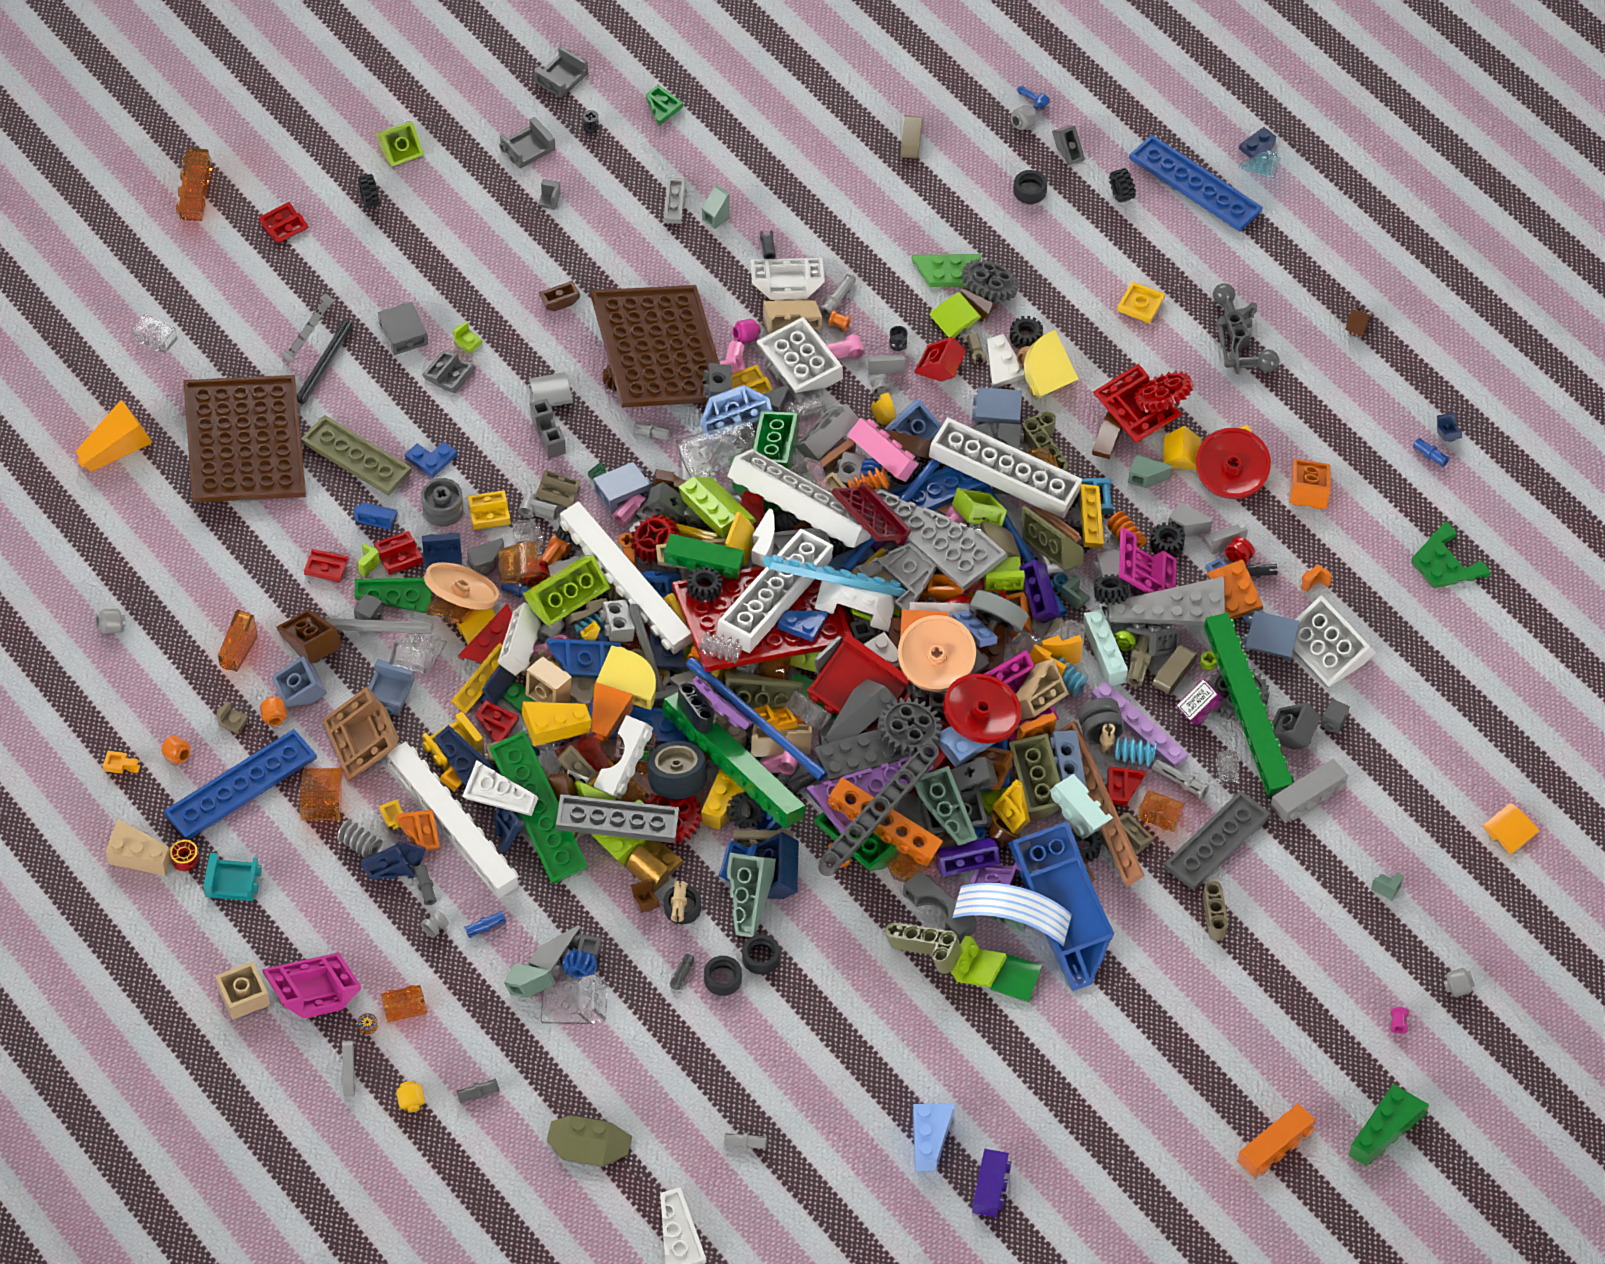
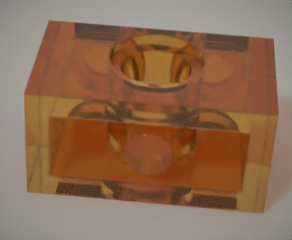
(1155, 802)

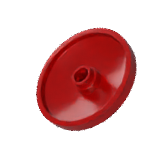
(1233, 463)
(982, 708)

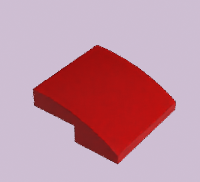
(283, 222)
(398, 552)

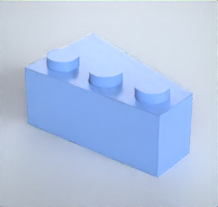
(930, 1131)

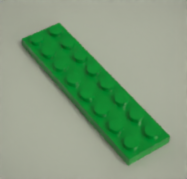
(555, 847)

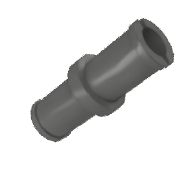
(425, 885)
(477, 1090)

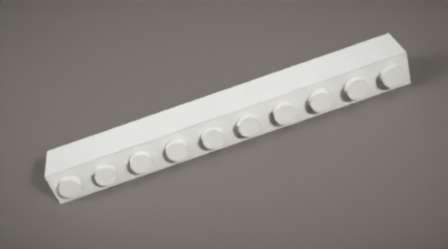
(626, 578)
(452, 820)

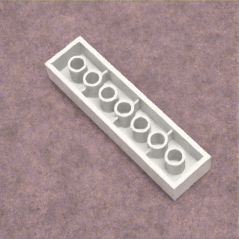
(1005, 467)
(797, 496)
(772, 593)

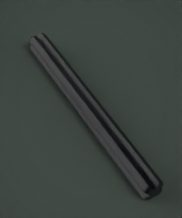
(324, 361)

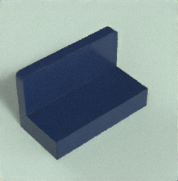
(496, 685)

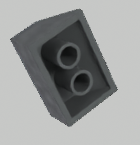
(974, 808)

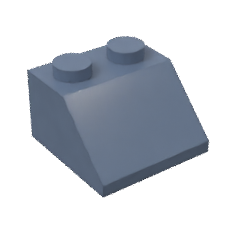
(299, 683)

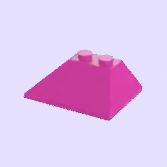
(1142, 569)
(1014, 673)
(314, 985)

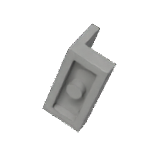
(886, 364)
(1219, 540)

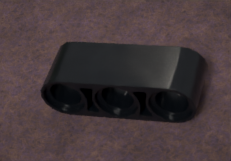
(695, 707)

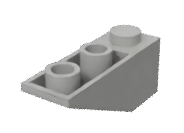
(553, 952)

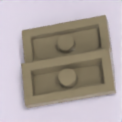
(557, 488)
(1001, 537)
(585, 611)
(1137, 835)

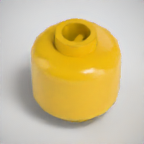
(410, 1096)

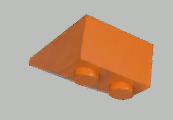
(1310, 484)

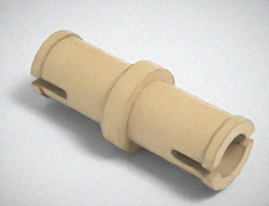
(1107, 739)
(679, 901)

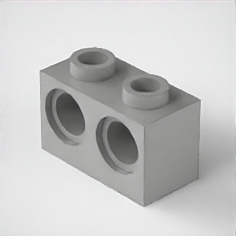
(617, 621)

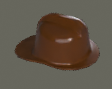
(1000, 832)

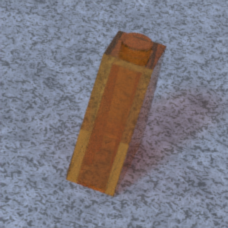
(238, 641)

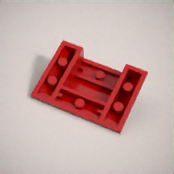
(1119, 400)

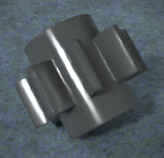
(916, 692)

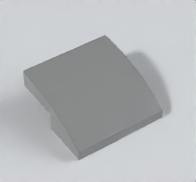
(551, 387)

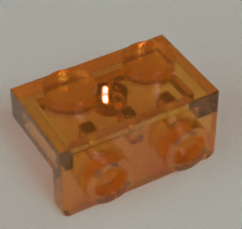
(905, 867)
(403, 1003)

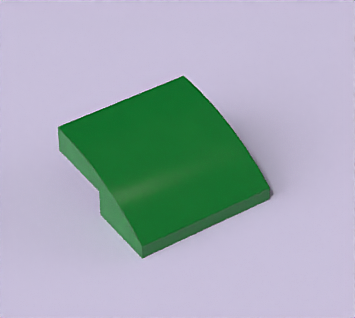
(1017, 978)

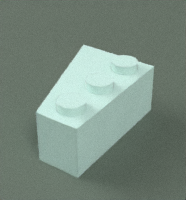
(1079, 807)

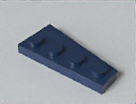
(665, 658)

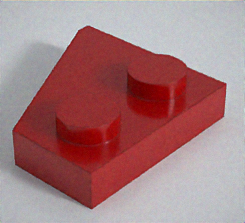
(496, 720)
(1123, 783)

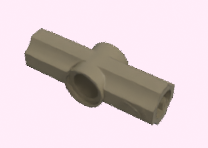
(1139, 662)

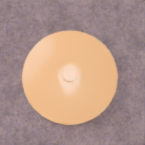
(461, 586)
(936, 652)

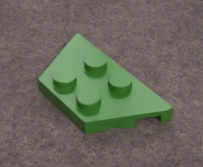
(943, 269)

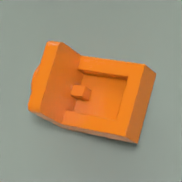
(1314, 576)

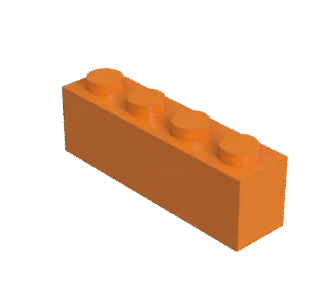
(1276, 1140)

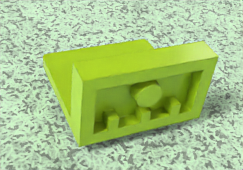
(1005, 576)
(977, 965)

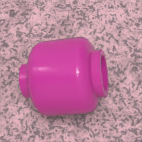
(746, 331)

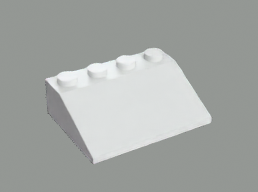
(802, 357)
(1329, 643)

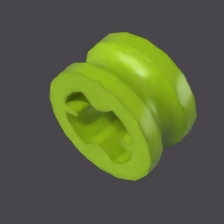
(1208, 666)

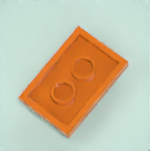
(1239, 591)

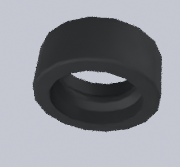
(1026, 196)
(689, 916)
(759, 941)
(722, 962)

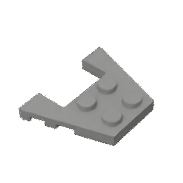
(906, 566)

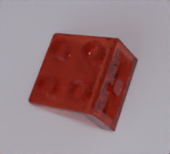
(590, 749)

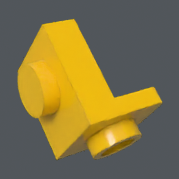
(388, 812)

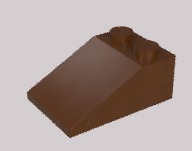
(310, 636)

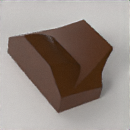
(560, 296)

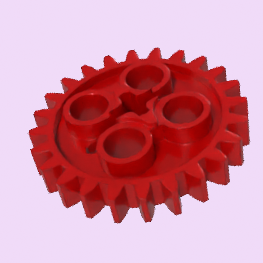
(1164, 391)
(687, 820)

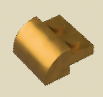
(653, 862)

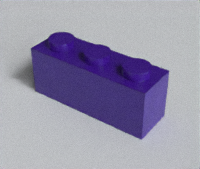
(1039, 591)
(967, 856)
(991, 1183)

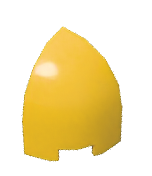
(883, 409)

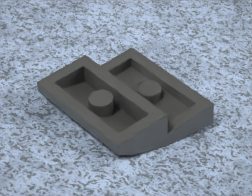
(448, 371)

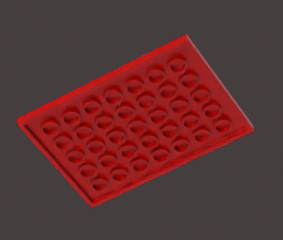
(775, 643)

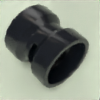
(898, 338)

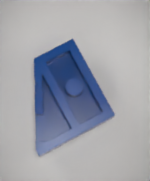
(803, 623)

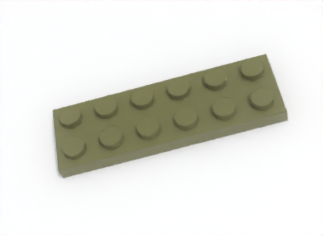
(356, 455)

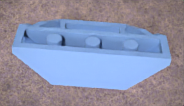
(733, 407)

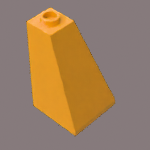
(112, 439)

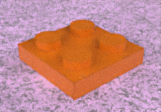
(1042, 725)

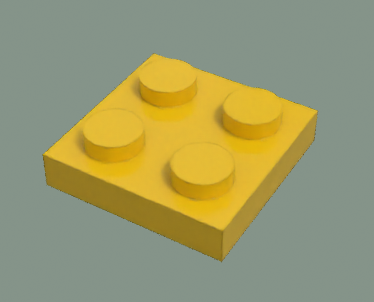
(1141, 302)

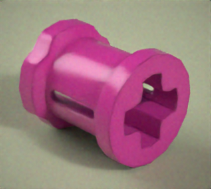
(1399, 1020)

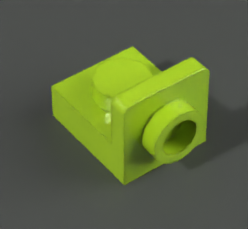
(466, 338)
(369, 560)

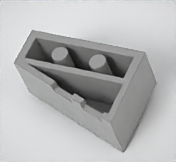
(827, 432)

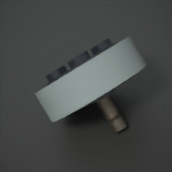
(998, 611)

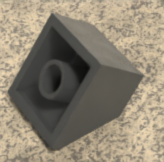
(1296, 725)

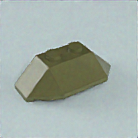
(588, 1140)

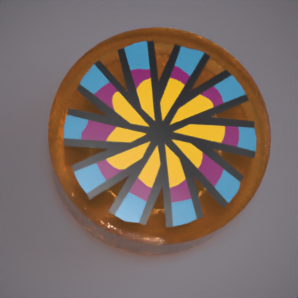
(367, 1023)

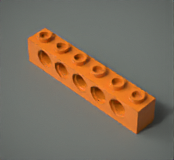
(895, 821)

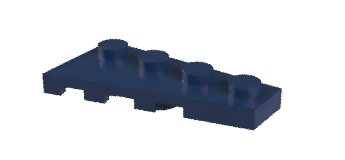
(459, 754)

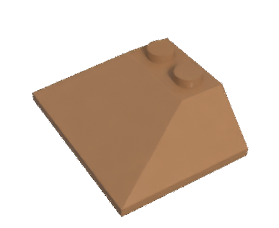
(360, 732)

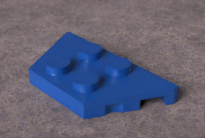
(580, 657)

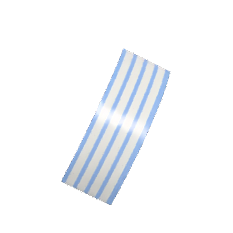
(1014, 904)

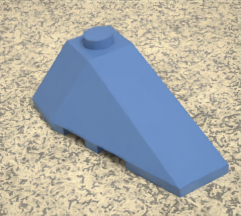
(915, 421)

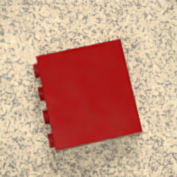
(847, 670)

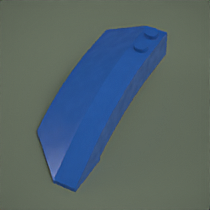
(1054, 868)

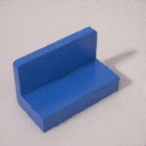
(375, 515)

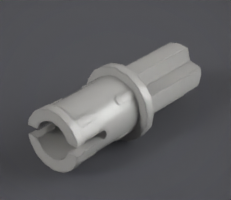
(651, 431)

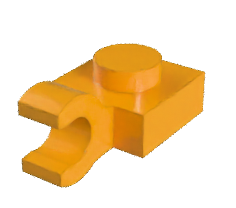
(118, 761)

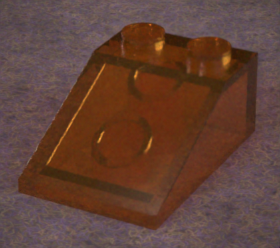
(321, 794)

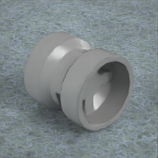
(434, 923)

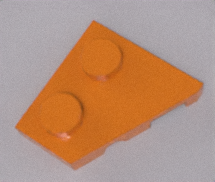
(420, 828)

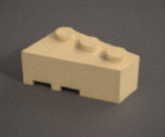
(781, 313)

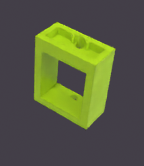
(976, 505)

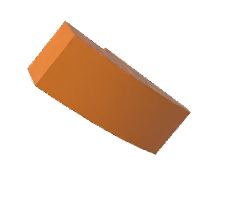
(940, 588)

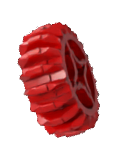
(645, 533)

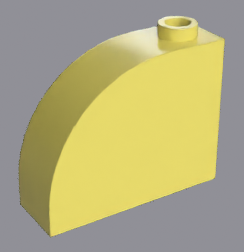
(1048, 366)
(630, 674)

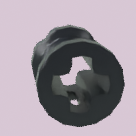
(587, 119)

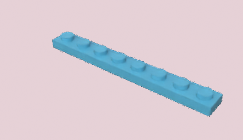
(829, 574)

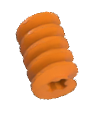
(873, 480)
(1119, 521)

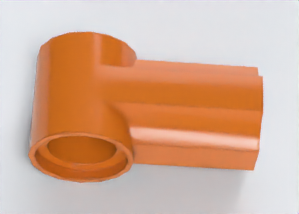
(556, 550)

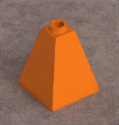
(609, 710)

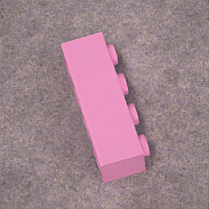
(882, 449)

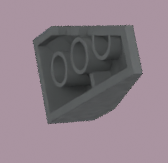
(860, 710)

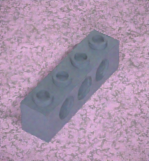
(1069, 743)

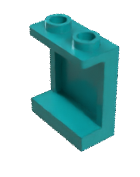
(231, 879)

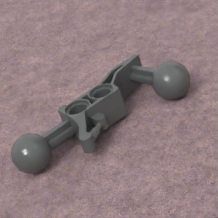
(1237, 325)

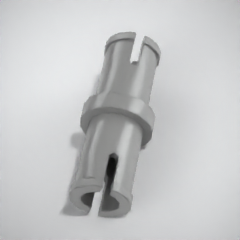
(745, 1141)

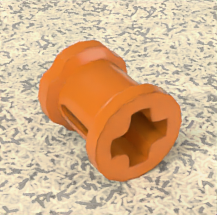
(839, 320)

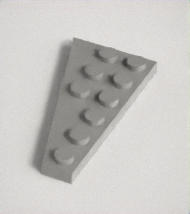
(1173, 606)

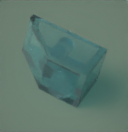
(1263, 164)

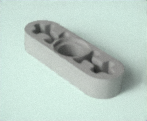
(348, 1068)

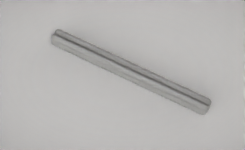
(381, 625)

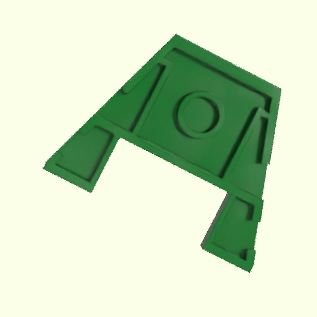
(1440, 565)

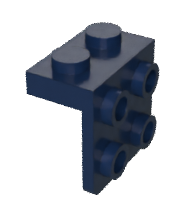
(441, 549)

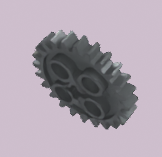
(1001, 286)
(1226, 704)
(908, 725)

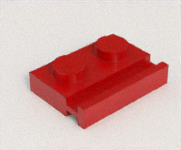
(326, 565)

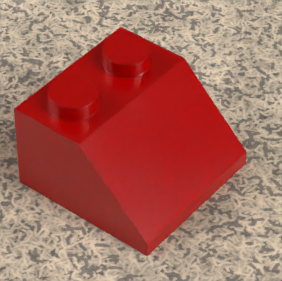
(941, 360)

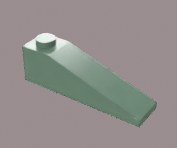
(944, 801)
(750, 886)

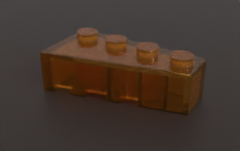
(194, 184)

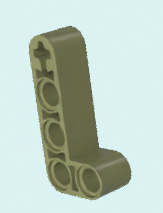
(1038, 432)
(939, 943)

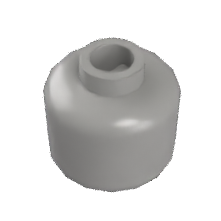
(1023, 117)
(110, 621)
(1459, 982)

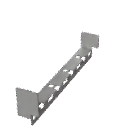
(327, 301)

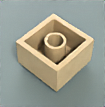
(548, 683)
(242, 990)

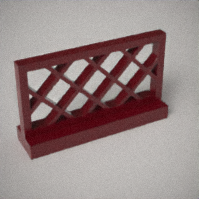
(873, 513)

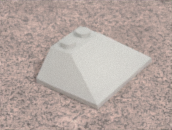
(787, 277)
(871, 602)

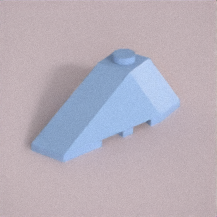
(959, 748)

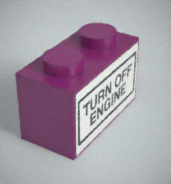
(1200, 702)

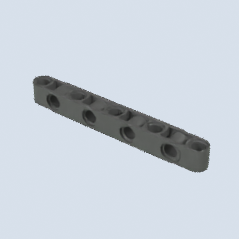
(870, 818)

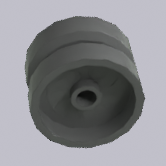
(442, 502)
(1096, 714)

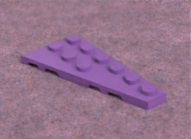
(868, 780)

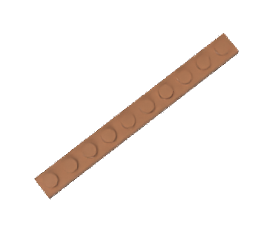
(1113, 830)

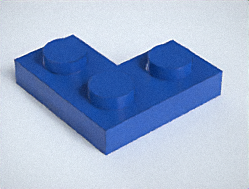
(431, 462)

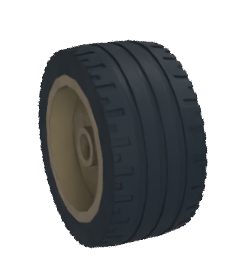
(677, 770)

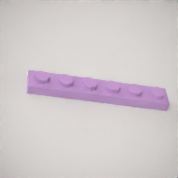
(1143, 727)

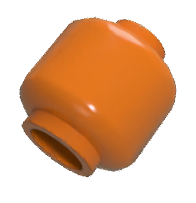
(273, 711)
(176, 749)

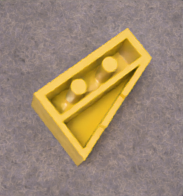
(555, 721)
(714, 810)

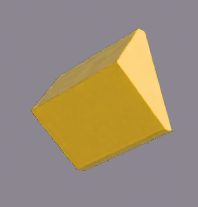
(1181, 448)

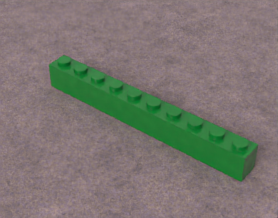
(1248, 704)
(740, 767)

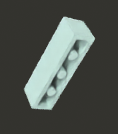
(1105, 647)

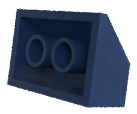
(786, 852)

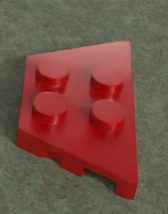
(488, 637)

